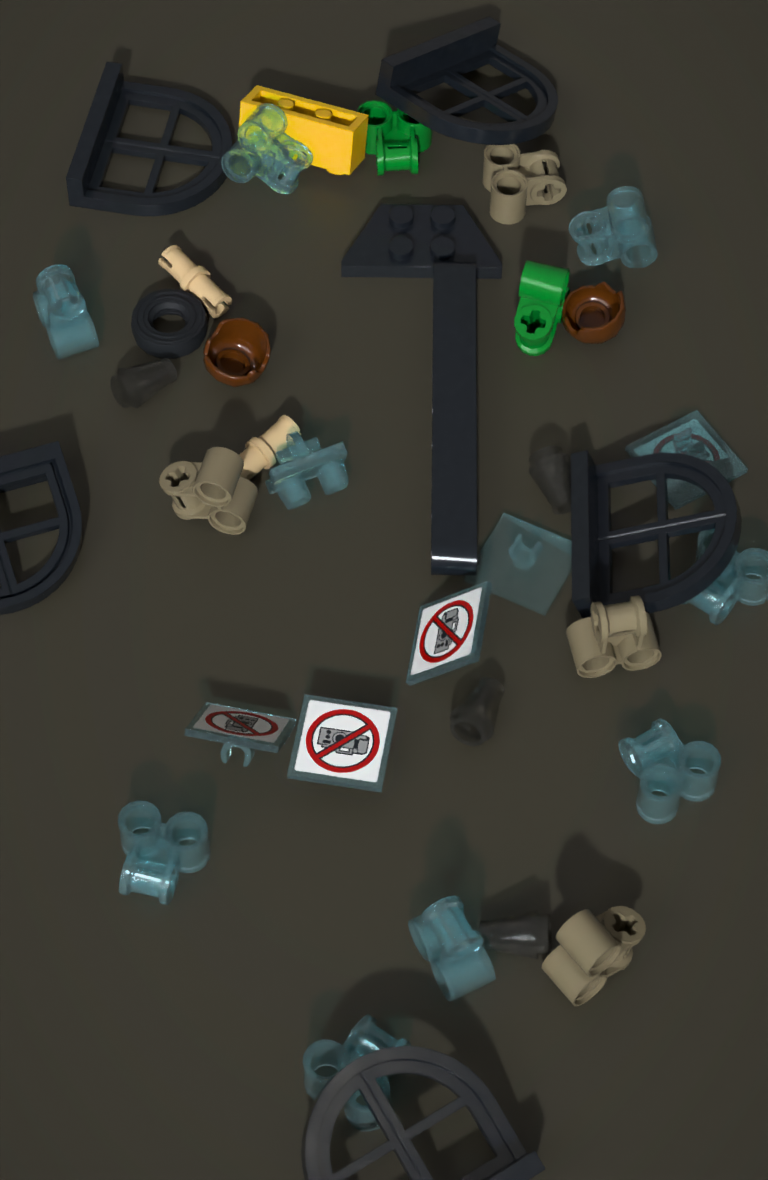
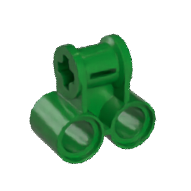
(394, 138)
(540, 305)

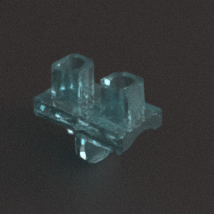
(290, 477)

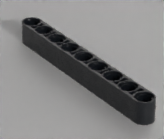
(454, 420)

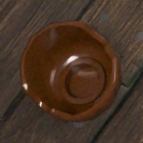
(594, 313)
(237, 352)

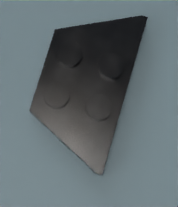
(410, 237)

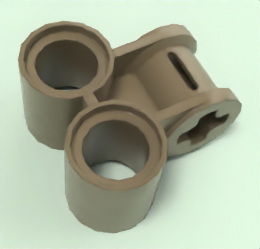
(520, 181)
(211, 490)
(613, 637)
(593, 951)

